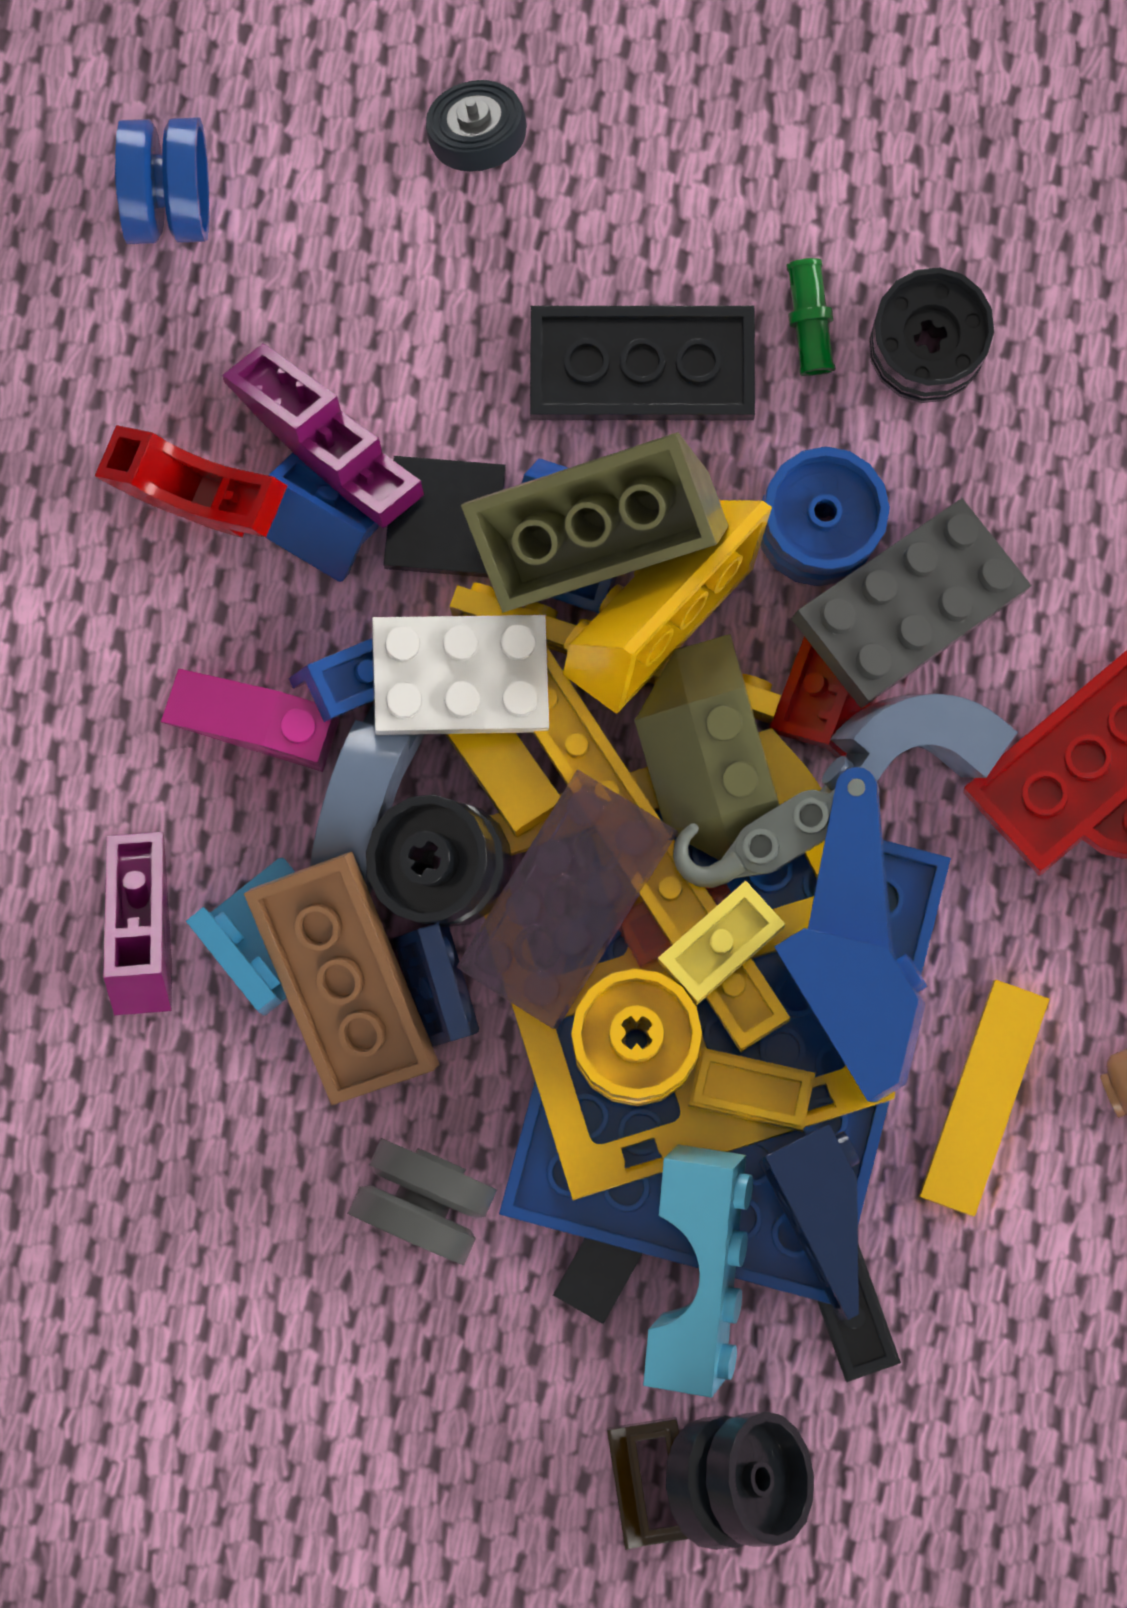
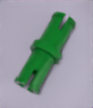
(810, 317)

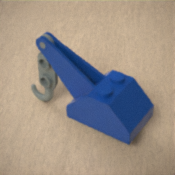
(846, 954)

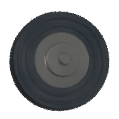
(476, 125)

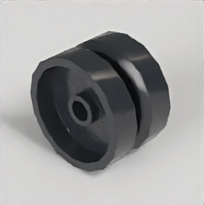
(406, 855)
(740, 1481)

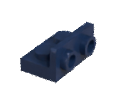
(436, 984)

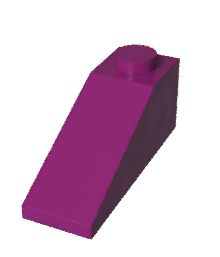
(137, 925)

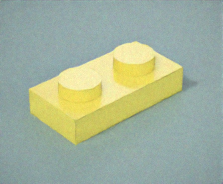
(721, 942)

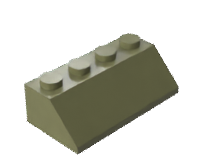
(595, 521)

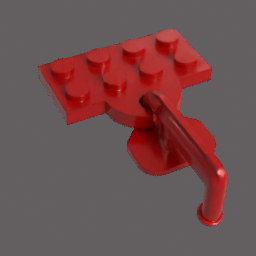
(1065, 777)

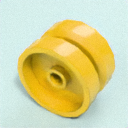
(636, 1002)

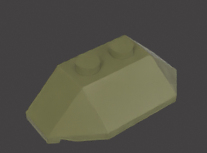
(705, 746)

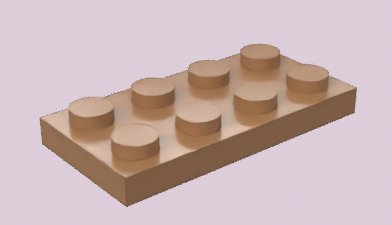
(341, 978)

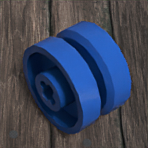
(162, 181)
(835, 486)

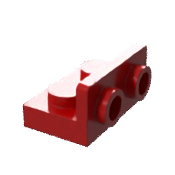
(813, 702)

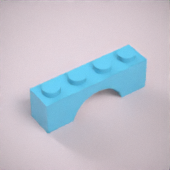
(704, 1200)

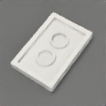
(460, 674)

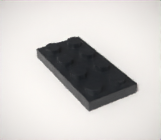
(642, 363)

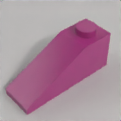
(251, 718)

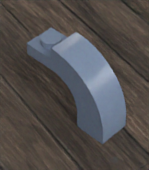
(948, 726)
(361, 791)

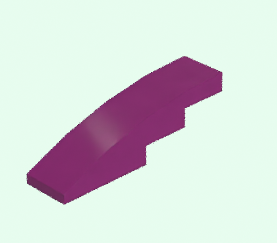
(322, 436)

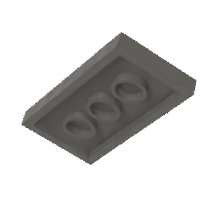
(910, 602)

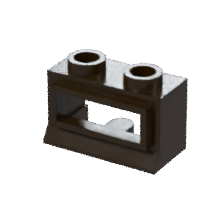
(629, 1482)

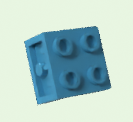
(237, 943)

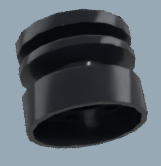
(949, 309)

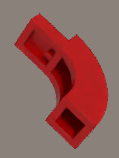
(190, 485)

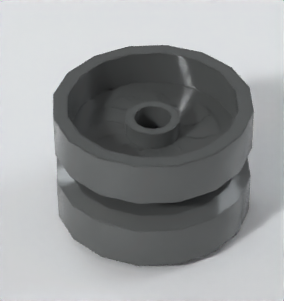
(422, 1201)

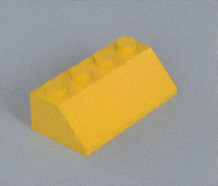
(661, 610)

